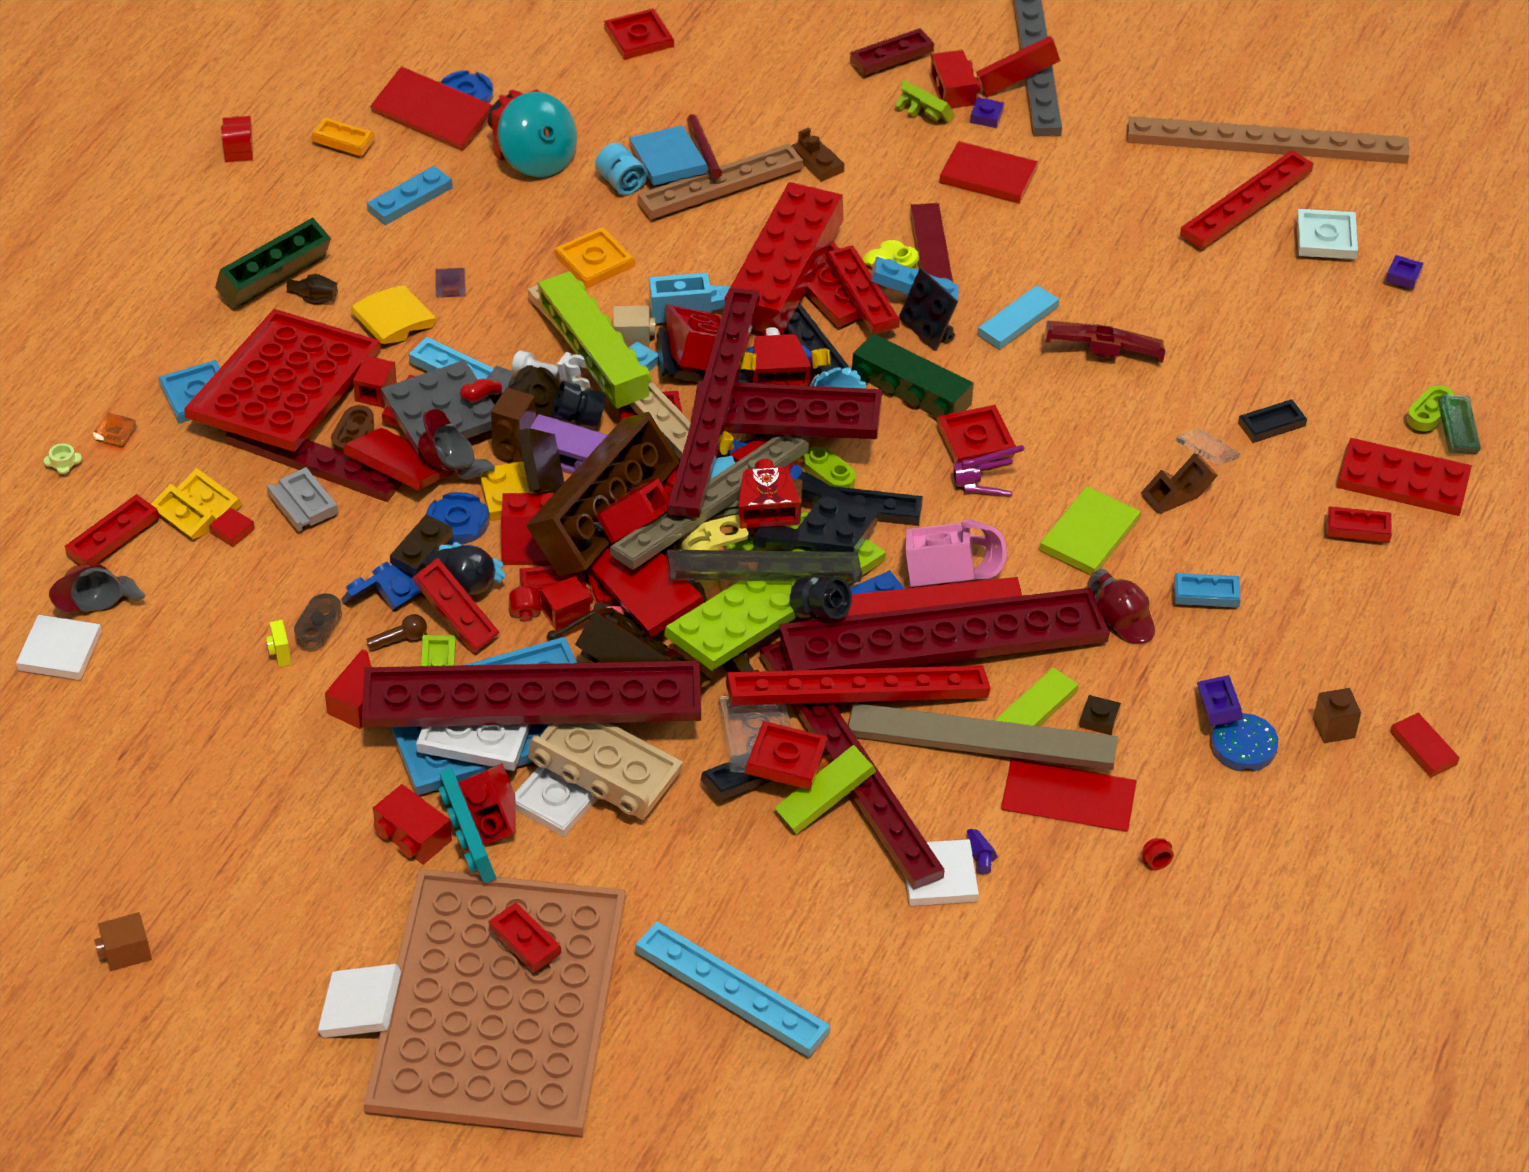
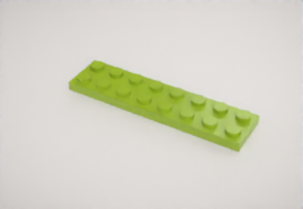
(745, 614)

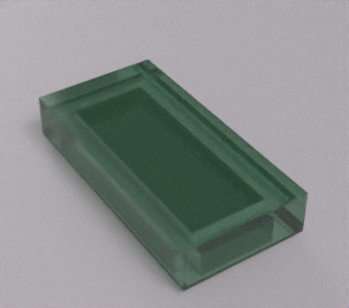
(1459, 424)

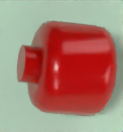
(525, 602)

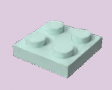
(1327, 234)

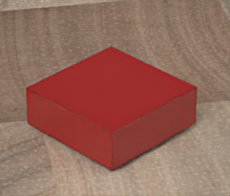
(231, 527)

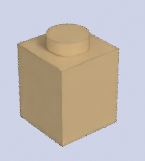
(634, 324)

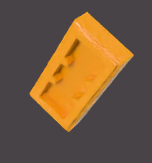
(343, 136)

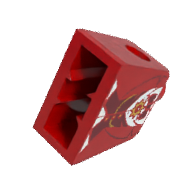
(768, 497)

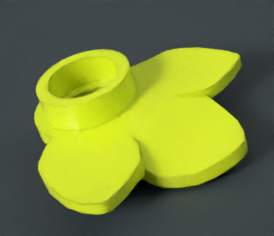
(895, 251)

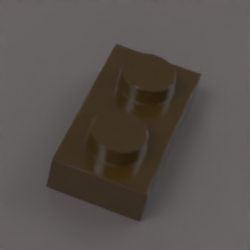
(420, 544)

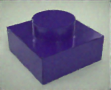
(987, 112)
(1404, 272)

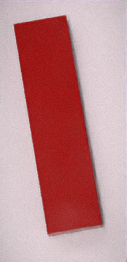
(864, 294)

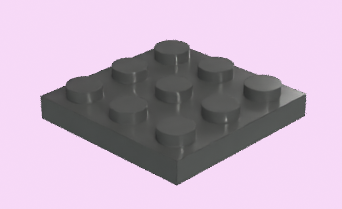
(440, 391)

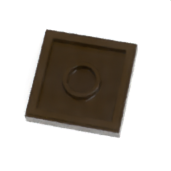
(541, 460)

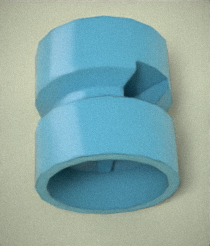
(621, 168)

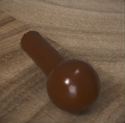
(412, 627)

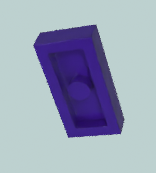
(1220, 700)

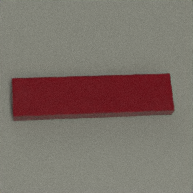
(930, 240)

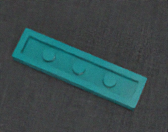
(468, 834)

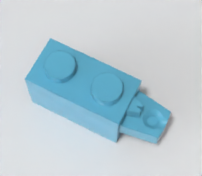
(685, 291)

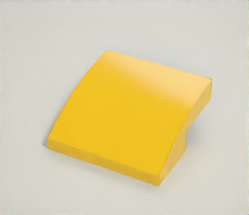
(393, 314)
(195, 504)

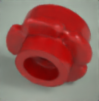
(1157, 853)

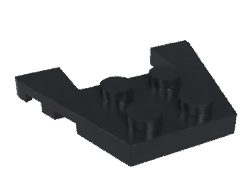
(832, 525)

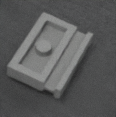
(302, 499)

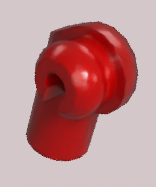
(480, 389)

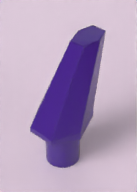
(981, 851)

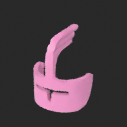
(995, 556)

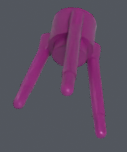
(968, 471)

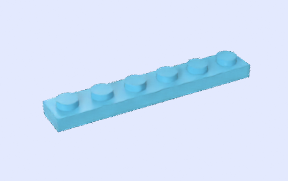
(733, 989)

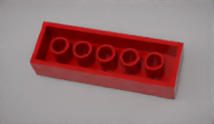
(789, 252)

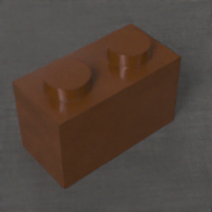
(511, 413)

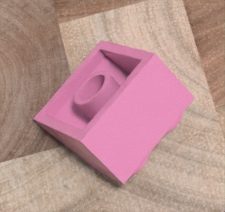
(939, 555)

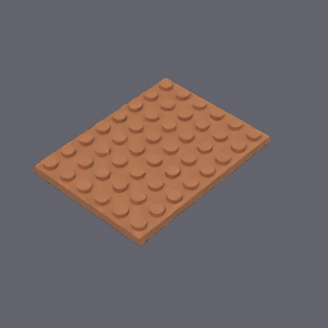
(476, 1027)

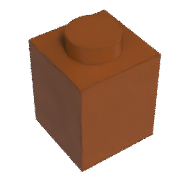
(123, 942)

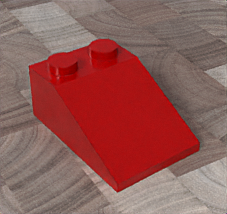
(691, 336)

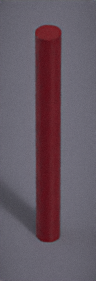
(704, 146)

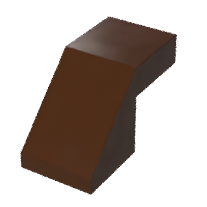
(1171, 491)

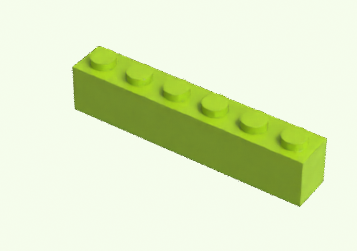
(594, 338)

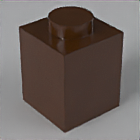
(1336, 715)

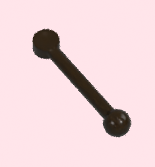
(552, 635)

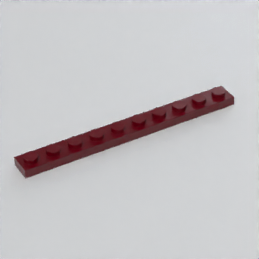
(713, 403)
(873, 795)

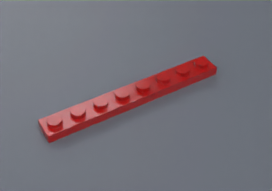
(857, 685)

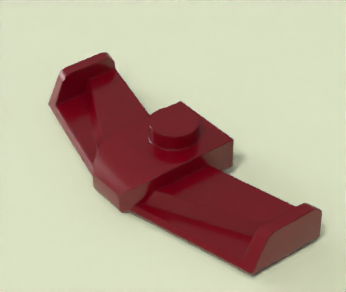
(1105, 340)

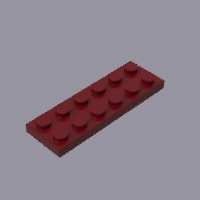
(803, 410)

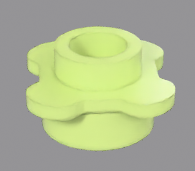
(62, 458)

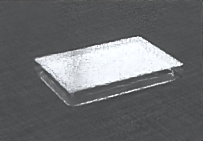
(742, 726)

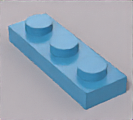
(409, 195)
(900, 278)

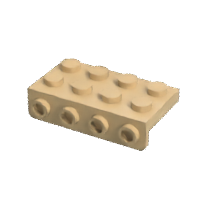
(607, 763)

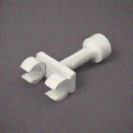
(566, 368)

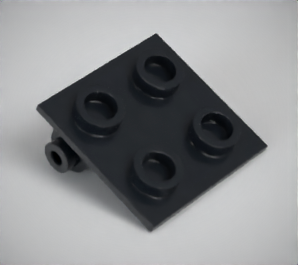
(929, 310)

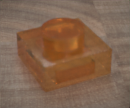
(115, 430)

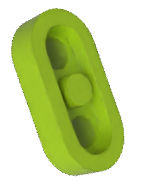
(1425, 412)
(829, 467)

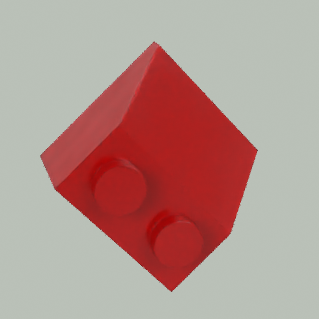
(517, 542)

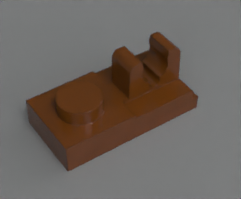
(817, 156)

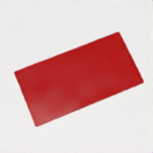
(1069, 794)

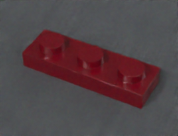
(891, 51)

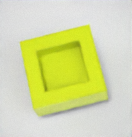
(278, 643)

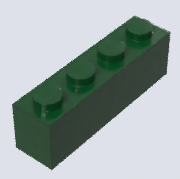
(272, 263)
(911, 377)

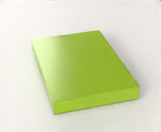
(1090, 530)

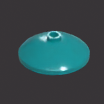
(523, 137)

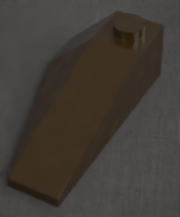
(617, 638)

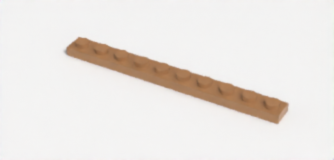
(1268, 139)

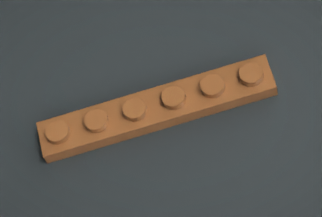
(734, 177)

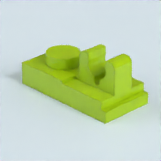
(918, 98)

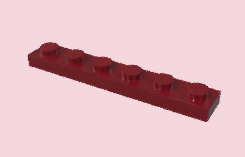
(325, 464)

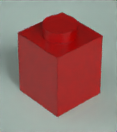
(371, 377)
(565, 602)

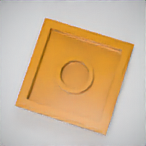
(594, 257)

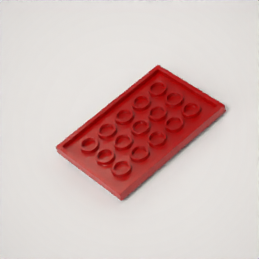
(282, 380)

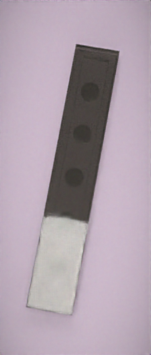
(761, 565)

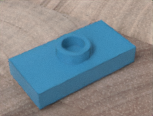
(1206, 590)

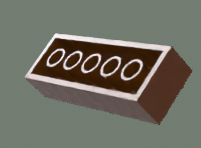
(624, 460)

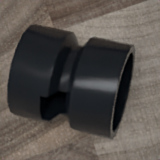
(578, 405)
(820, 597)

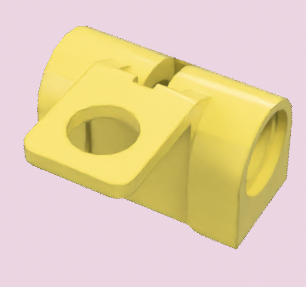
(709, 537)

